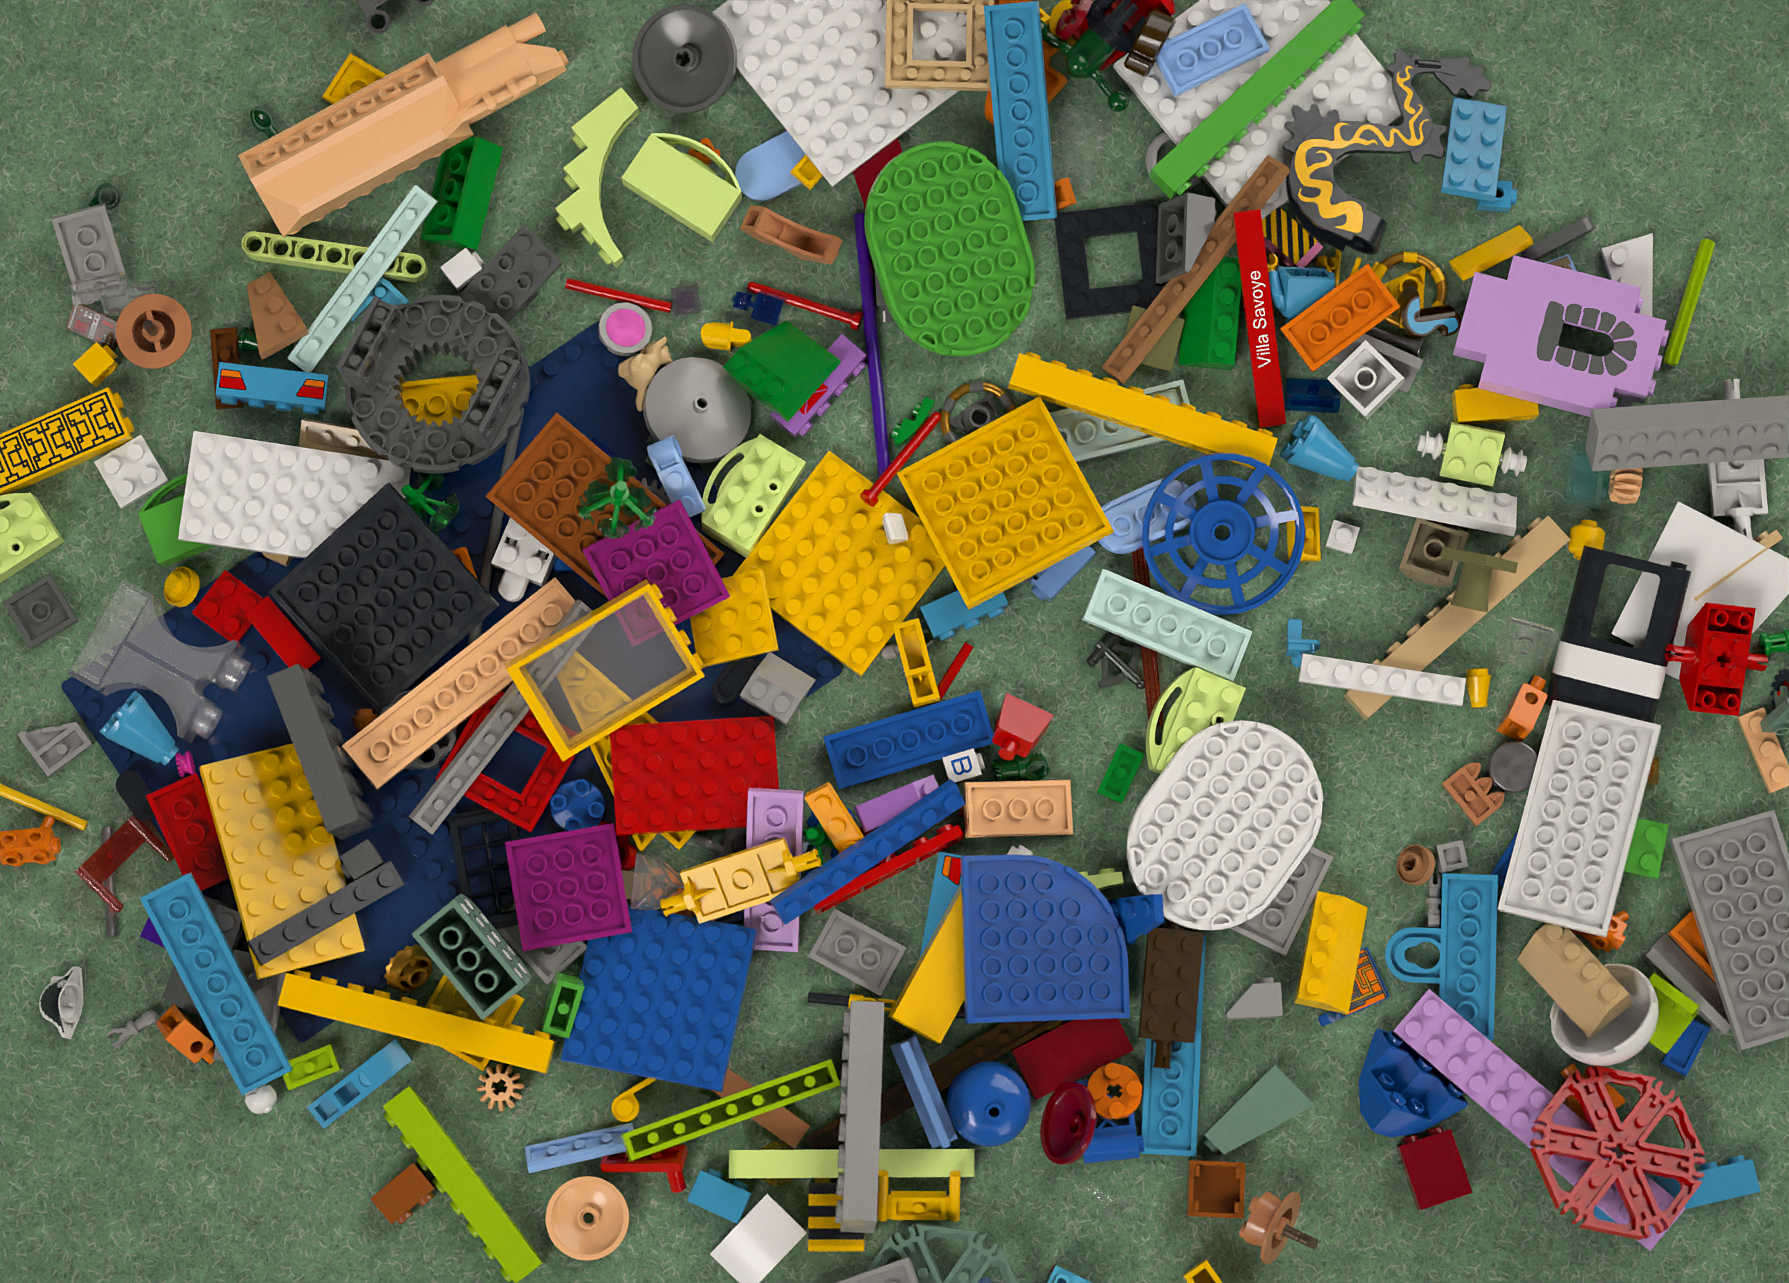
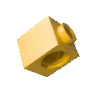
(97, 363)

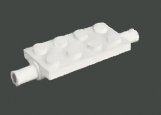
(1737, 486)

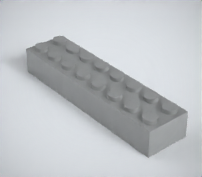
(1688, 433)
(862, 1117)

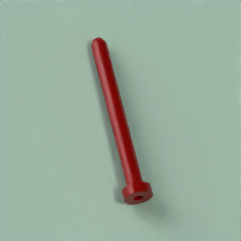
(806, 304)
(870, 496)

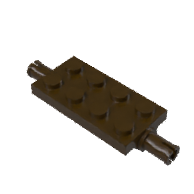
(1170, 989)

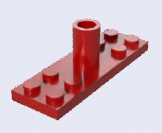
(892, 865)

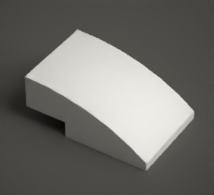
(758, 1242)

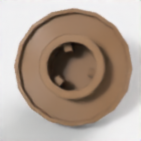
(1415, 865)

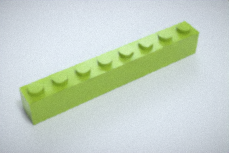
(730, 1110)
(463, 1185)

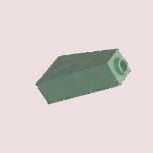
(1261, 1108)

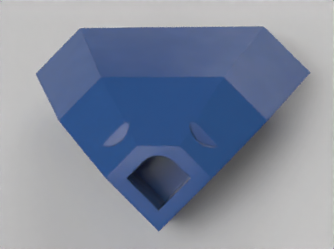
(1403, 1090)

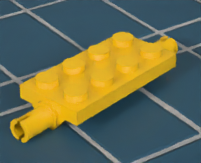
(739, 880)

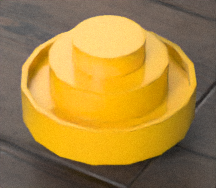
(181, 586)

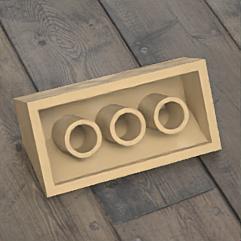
(1574, 978)

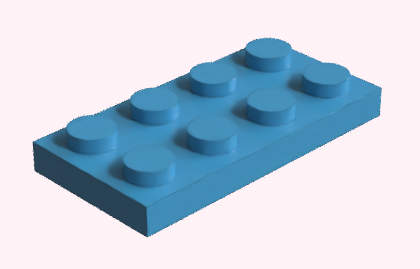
(1473, 149)

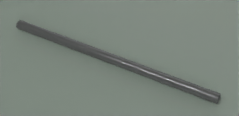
(496, 524)

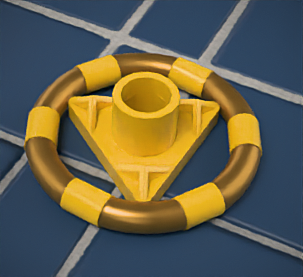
(1415, 277)

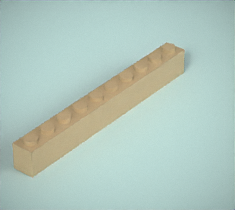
(1452, 621)

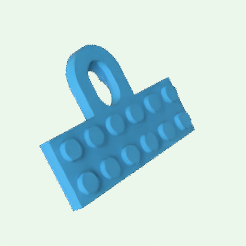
(1465, 948)

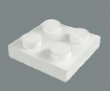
(131, 471)

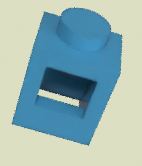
(1500, 204)

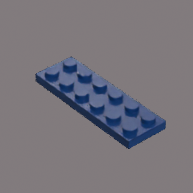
(909, 739)

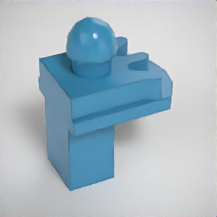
(1296, 645)

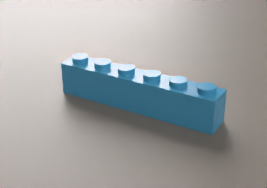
(1718, 1183)

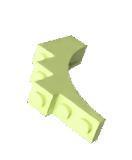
(583, 208)

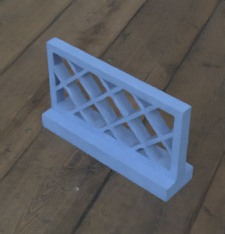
(924, 1092)

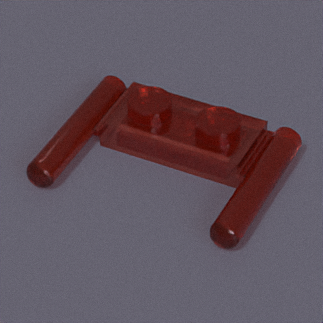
(114, 854)

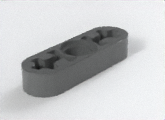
(1559, 238)

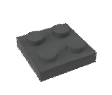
(40, 611)

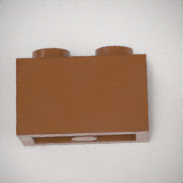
(403, 1194)

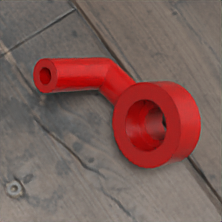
(626, 851)

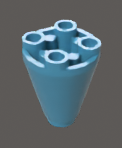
(1318, 450)
(140, 730)

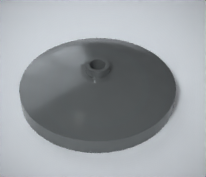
(662, 55)

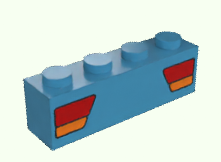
(272, 387)
(945, 885)

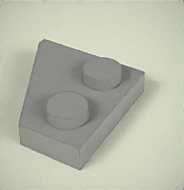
(56, 746)

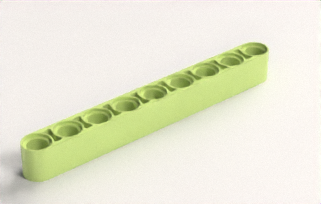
(824, 1163)

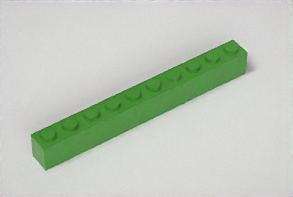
(1256, 96)

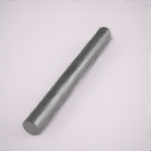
(109, 883)

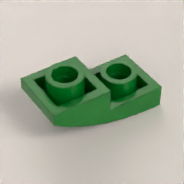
(904, 432)

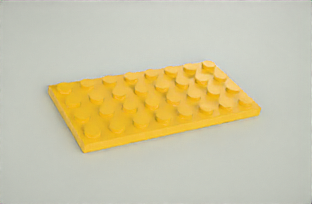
(277, 852)

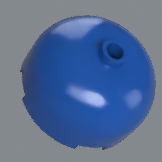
(986, 1087)

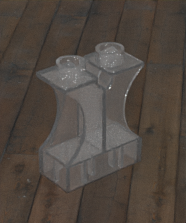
(139, 651)

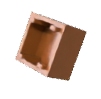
(1215, 1189)

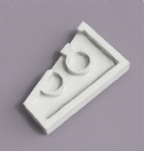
(1633, 264)

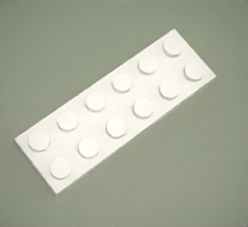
(1435, 501)

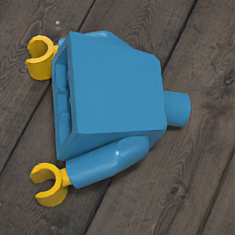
(1300, 287)

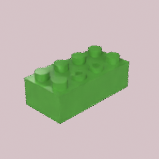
(163, 523)

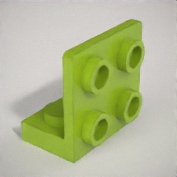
(1674, 1014)

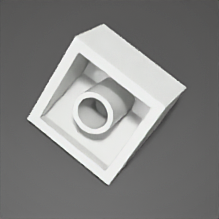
(1366, 379)

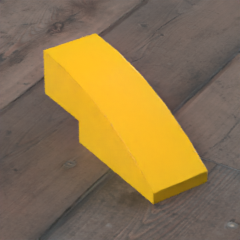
(916, 663)

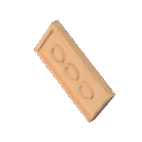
(1017, 808)

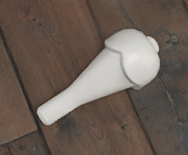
(261, 1099)

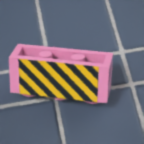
(1289, 240)

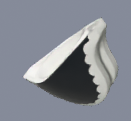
(63, 1001)

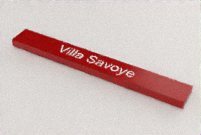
(1259, 318)

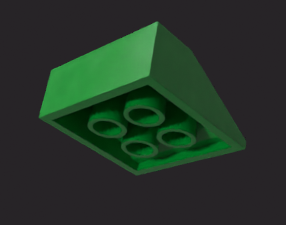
(782, 368)

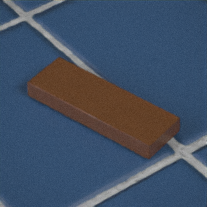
(225, 350)

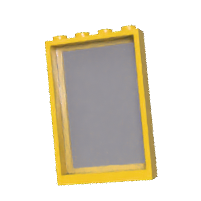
(605, 669)

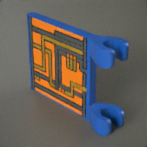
(1367, 989)

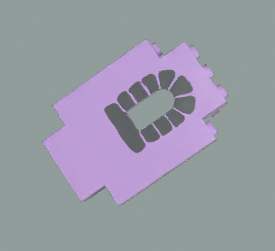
(1518, 327)

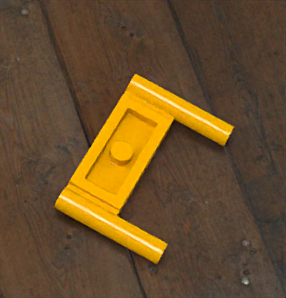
(918, 1204)

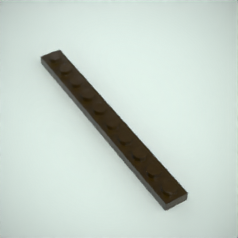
(944, 1070)

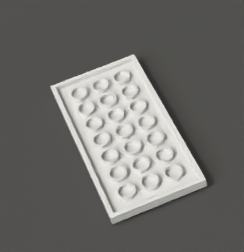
(275, 493)
(1579, 818)

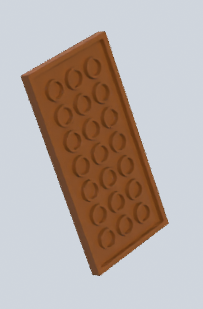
(545, 489)

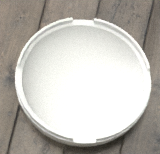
(1623, 1035)

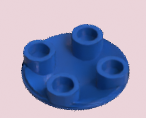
(577, 805)

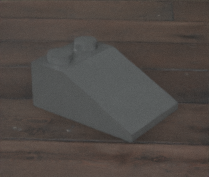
(1182, 233)

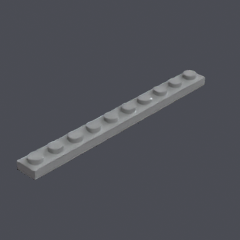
(480, 747)

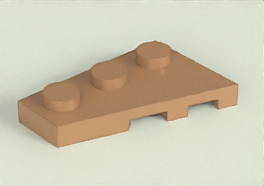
(273, 316)

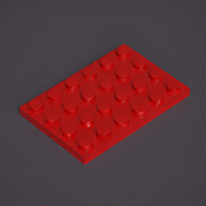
(690, 773)

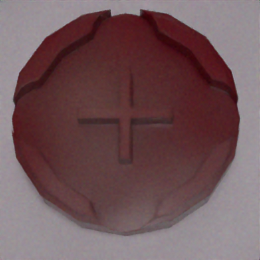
(1072, 18)

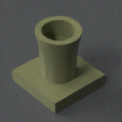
(1475, 577)

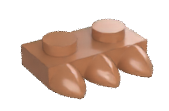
(1471, 794)

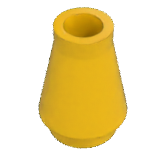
(1478, 686)

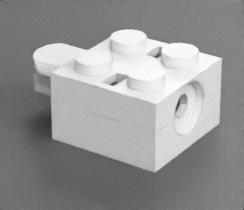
(522, 561)

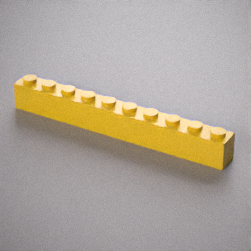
(1139, 411)
(416, 1022)

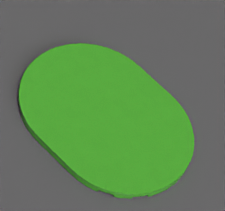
(949, 249)

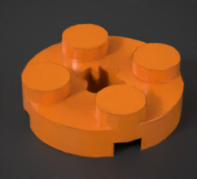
(1111, 1076)

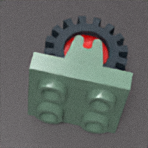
(1778, 720)

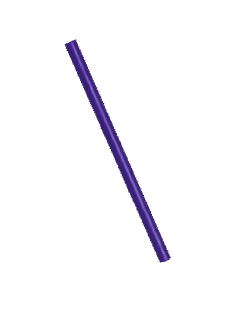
(872, 345)

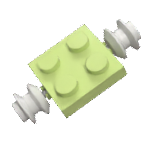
(1472, 453)

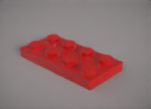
(190, 830)

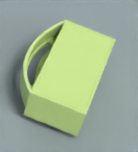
(684, 184)
(750, 493)
(24, 533)
(1201, 704)

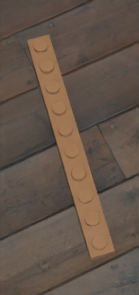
(1182, 288)

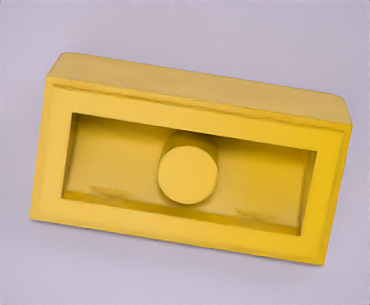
(1311, 548)

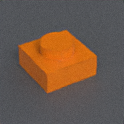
(1064, 194)

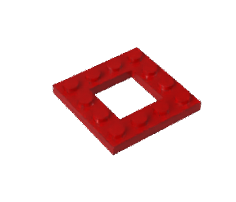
(519, 809)

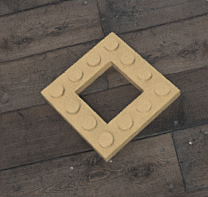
(905, 73)

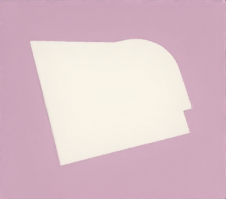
(1710, 553)

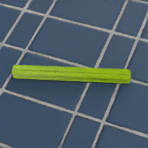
(1689, 302)

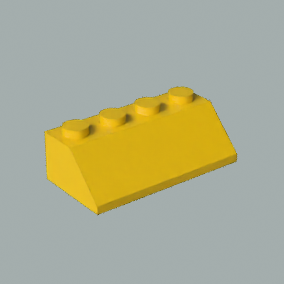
(1331, 953)

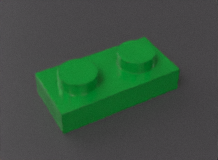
(1120, 773)

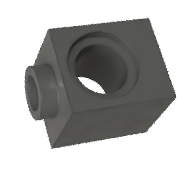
(361, 860)

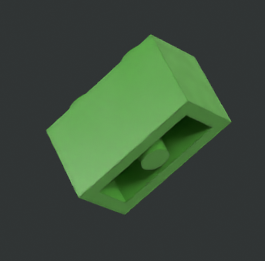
(562, 1005)

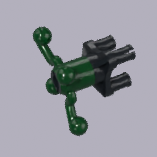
(1097, 44)

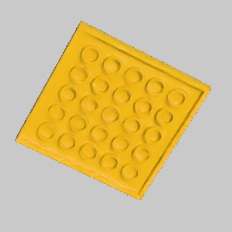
(1004, 502)
(834, 568)

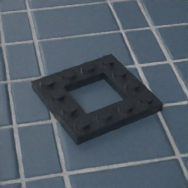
(1070, 234)

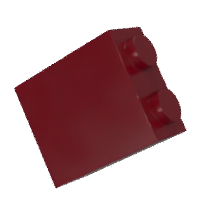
(1433, 1168)

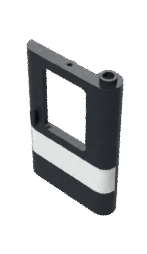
(1610, 674)

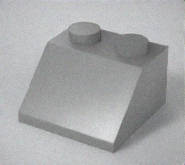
(777, 688)
(1257, 1001)

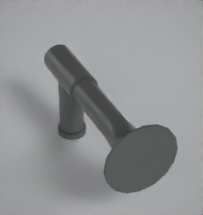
(1412, 344)

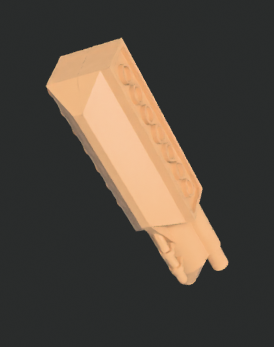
(395, 124)

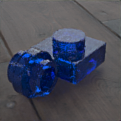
(765, 308)

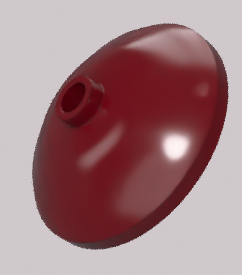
(1068, 1123)

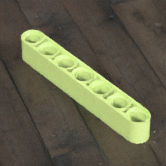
(323, 250)

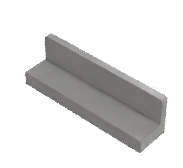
(1403, 362)
(1690, 980)

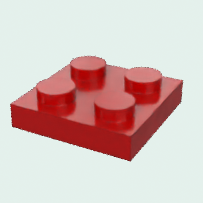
(226, 607)

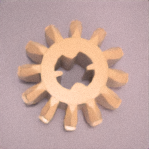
(1625, 485)
(497, 1078)

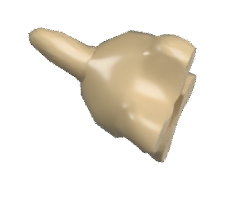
(641, 368)

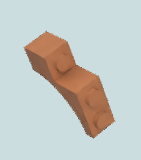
(794, 238)

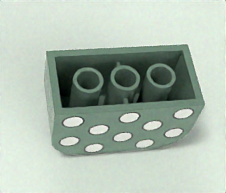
(473, 955)

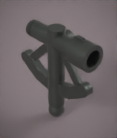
(1105, 651)

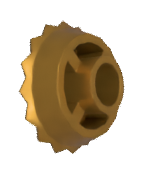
(409, 968)

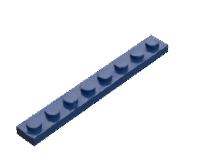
(867, 852)

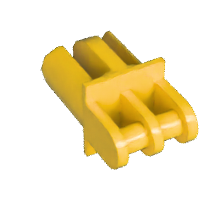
(724, 336)

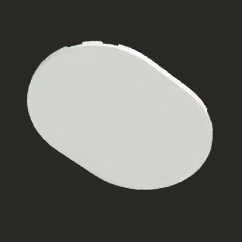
(1225, 824)

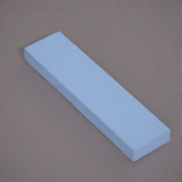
(576, 1148)

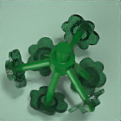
(632, 500)
(423, 504)

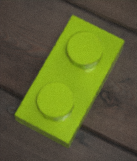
(311, 1067)

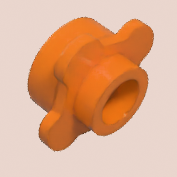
(705, 141)

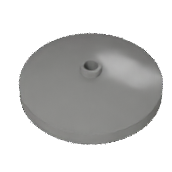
(703, 432)

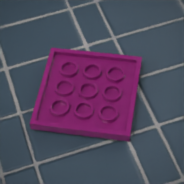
(664, 555)
(568, 887)

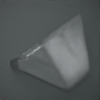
(653, 882)

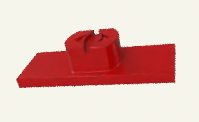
(281, 634)

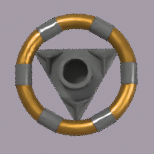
(976, 415)

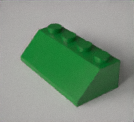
(463, 194)
(1212, 320)

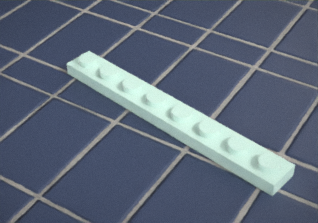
(362, 279)

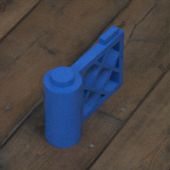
(1114, 1141)

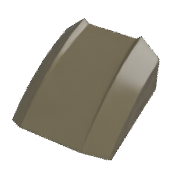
(1424, 548)

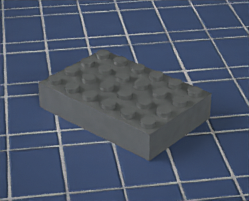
(320, 751)

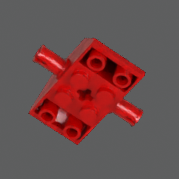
(1716, 658)

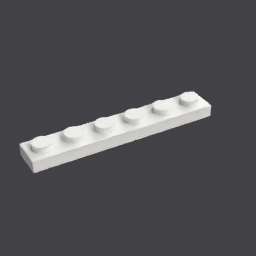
(1382, 680)

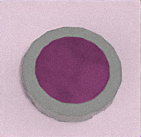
(625, 329)

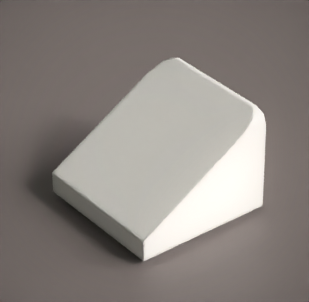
(894, 528)

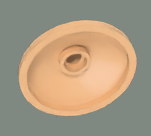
(567, 1224)

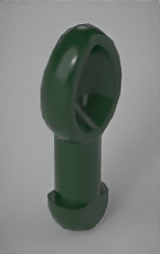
(263, 121)

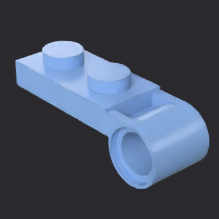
(674, 475)

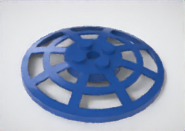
(1235, 545)

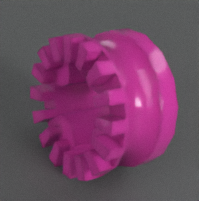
(186, 763)

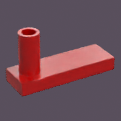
(667, 1160)

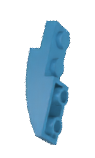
(360, 1083)

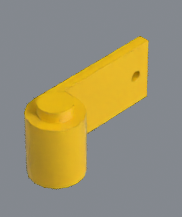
(627, 1106)

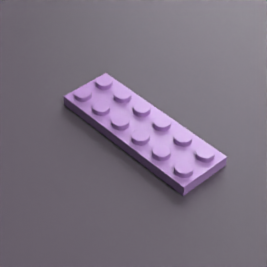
(771, 817)

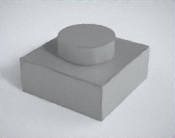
(1451, 856)

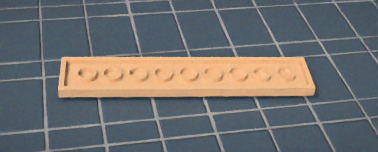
(455, 688)

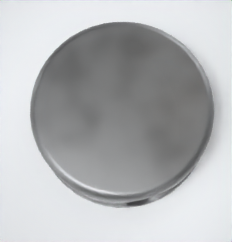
(1512, 766)

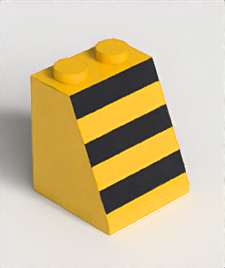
(822, 1229)

